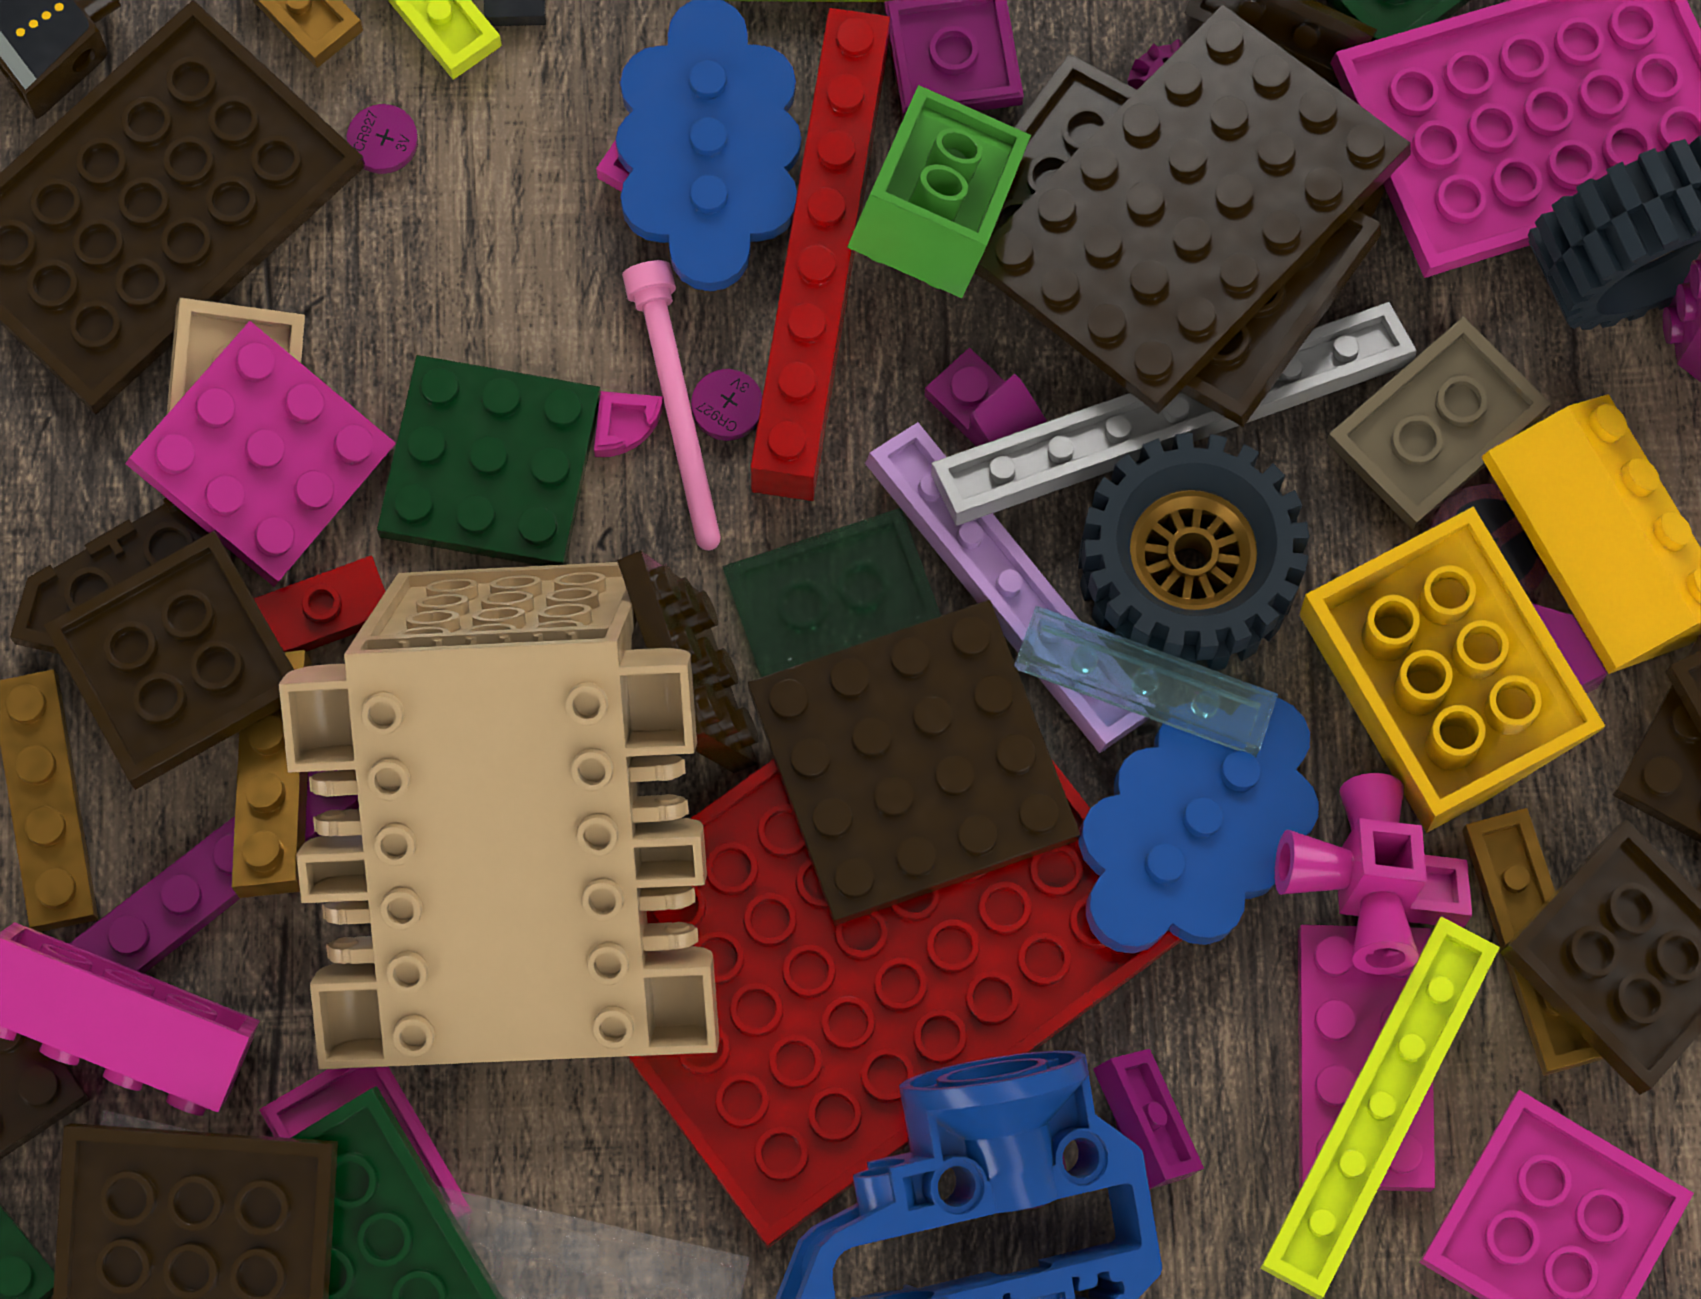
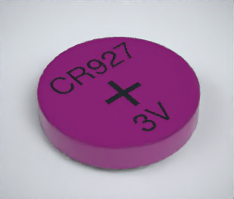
(383, 137)
(726, 404)

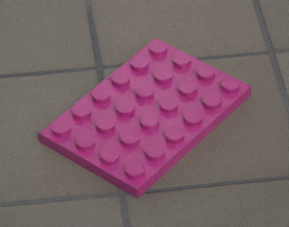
(1522, 111)

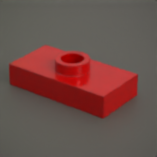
(323, 606)

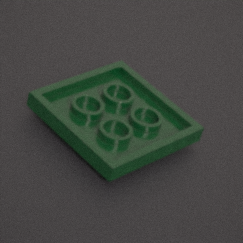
(489, 462)

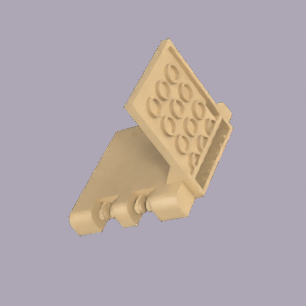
(502, 826)

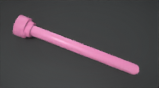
(651, 288)

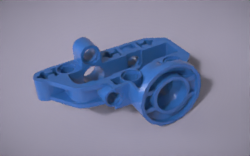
(1005, 1139)

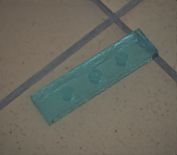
(1146, 681)

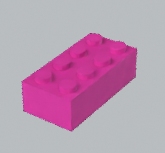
(120, 1021)

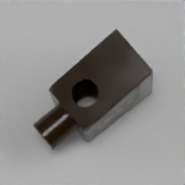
(50, 47)

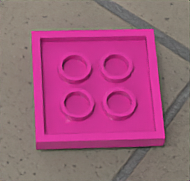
(260, 453)
(1554, 1214)

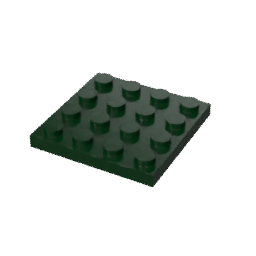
(389, 1217)

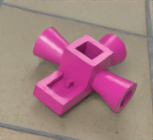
(1378, 875)

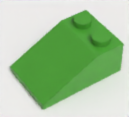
(939, 192)

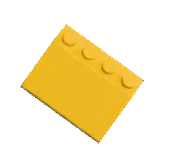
(1449, 668)

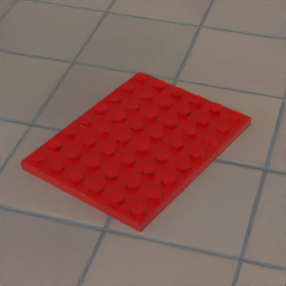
(840, 1015)

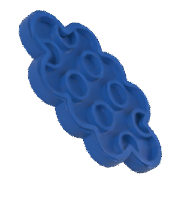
(708, 144)
(1194, 833)

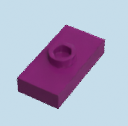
(1148, 1116)

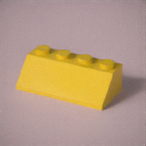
(1604, 531)

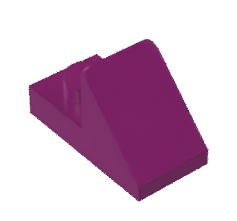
(981, 401)

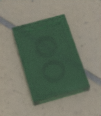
(830, 592)

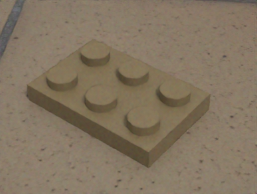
(1435, 421)

